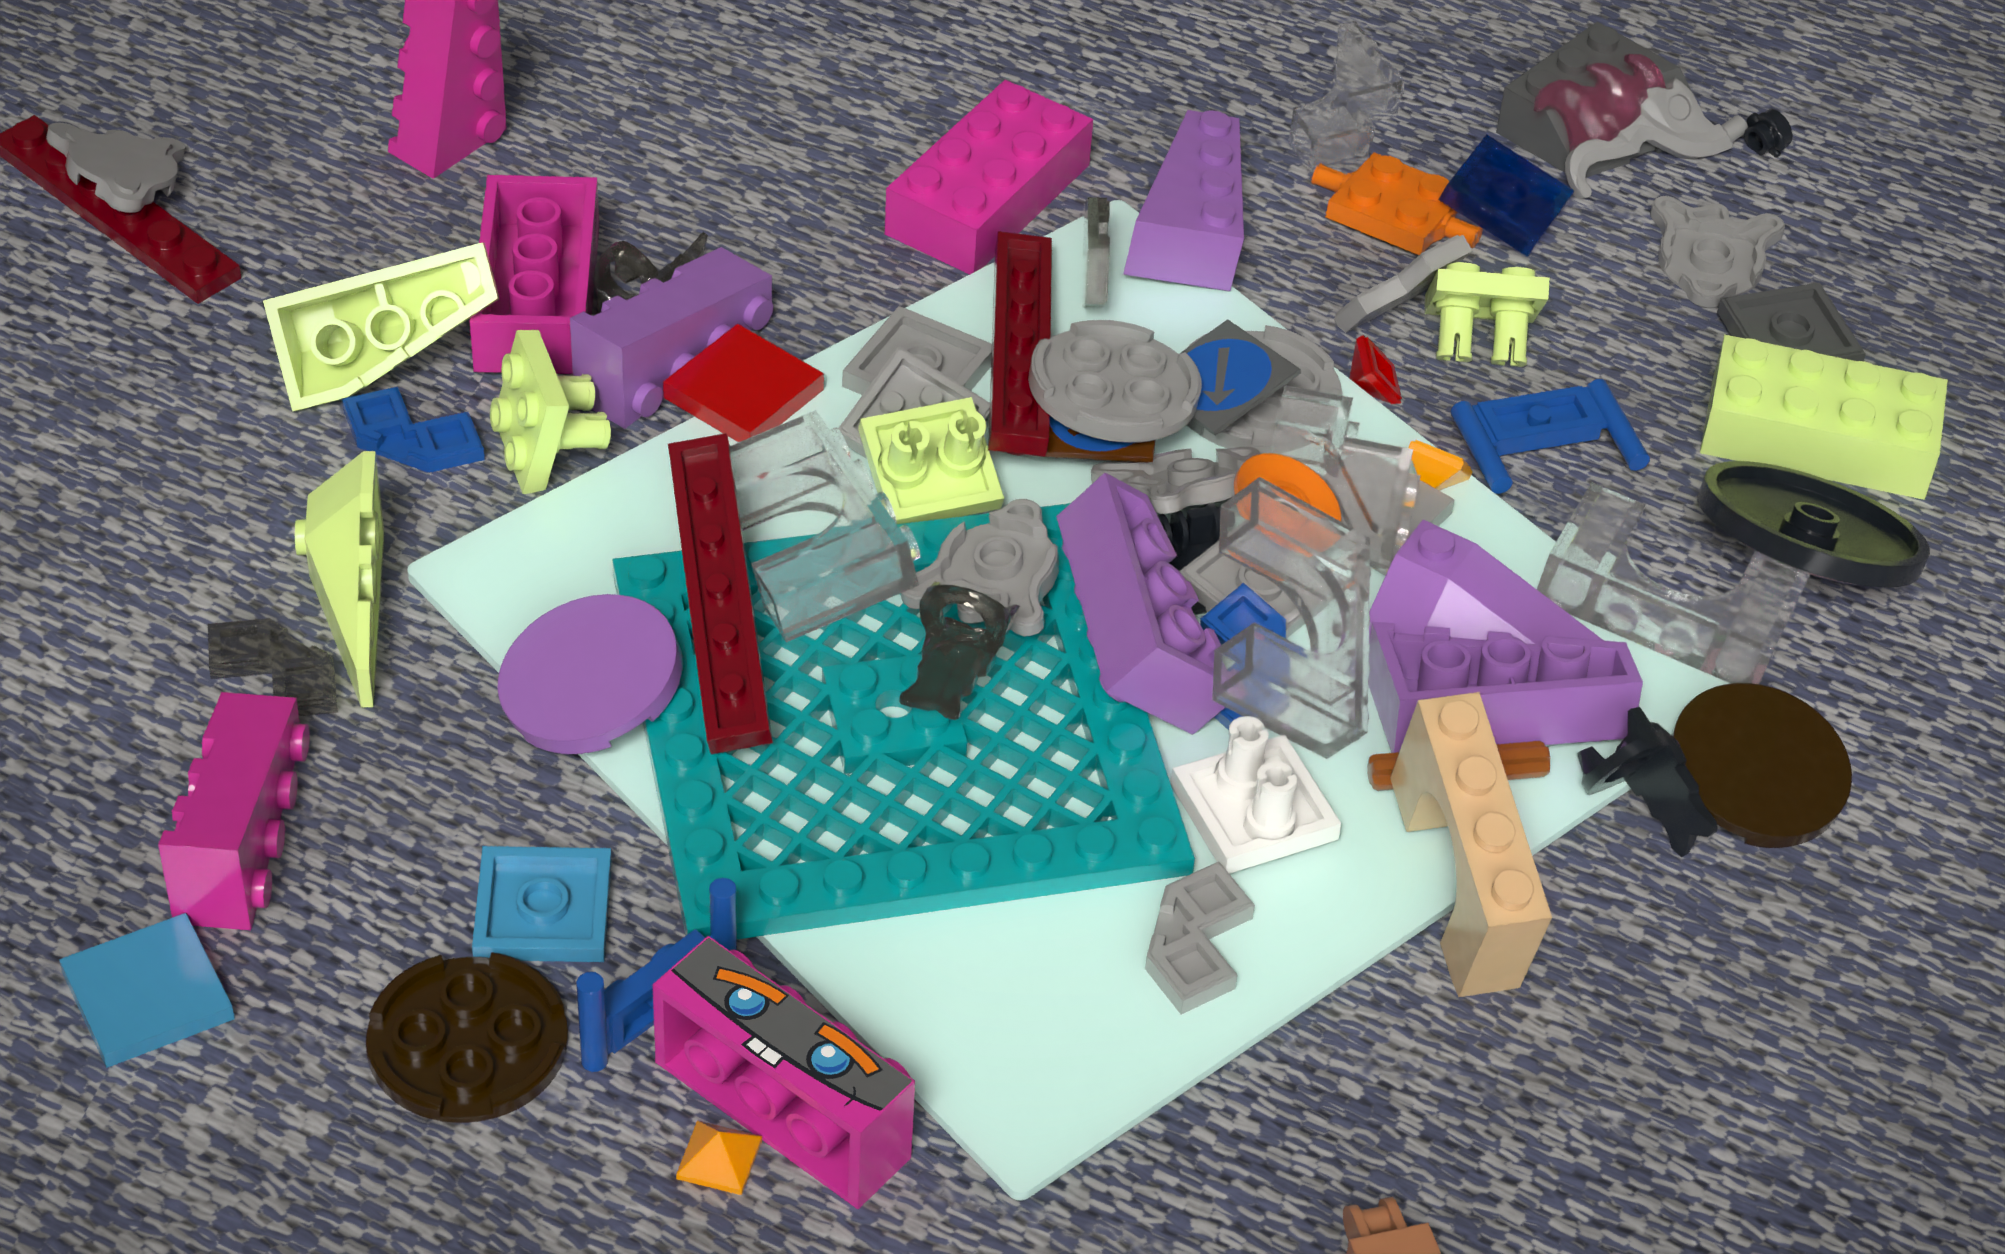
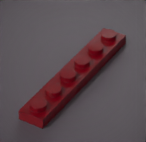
(148, 235)
(1018, 325)
(719, 595)

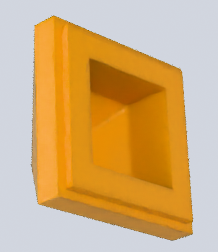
(1438, 466)
(719, 1157)

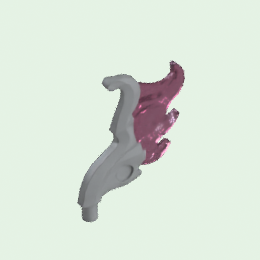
(1630, 110)

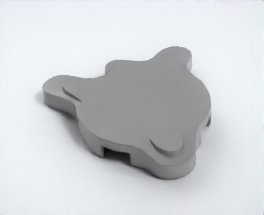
(121, 164)
(1711, 252)
(1179, 480)
(1003, 559)

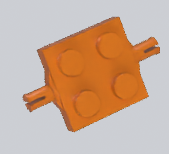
(1393, 203)

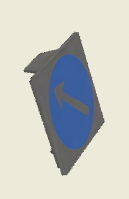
(1234, 375)

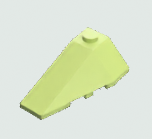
(363, 326)
(345, 564)

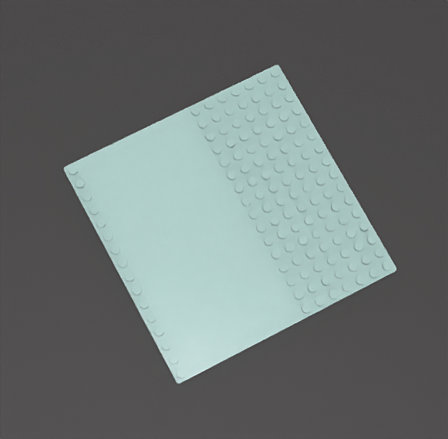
(1037, 1013)

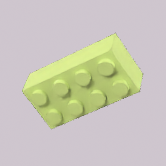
(1825, 416)

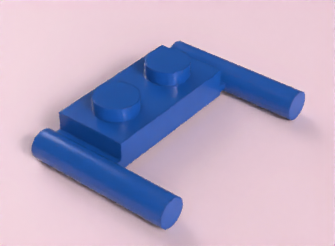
(1544, 422)
(625, 1008)

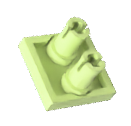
(1466, 293)
(535, 412)
(932, 461)

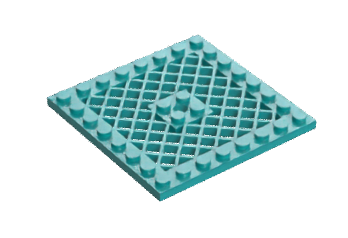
(903, 879)

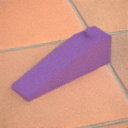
(1462, 587)

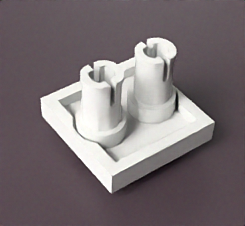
(1254, 799)

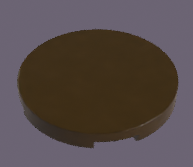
(1764, 763)
(466, 1037)

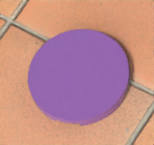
(589, 673)

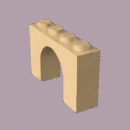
(1456, 779)

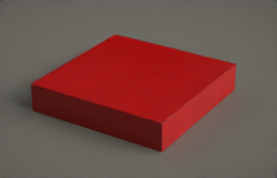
(743, 384)

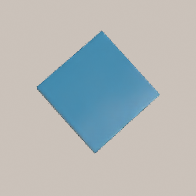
(543, 903)
(146, 989)

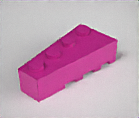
(450, 83)
(234, 811)

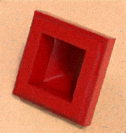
(1374, 372)

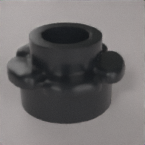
(1768, 132)

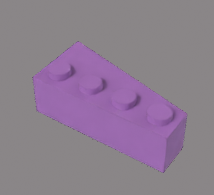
(1194, 211)
(654, 334)
(1138, 606)

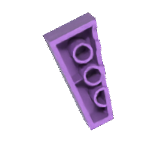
(1529, 691)

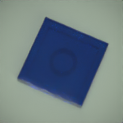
(1506, 195)

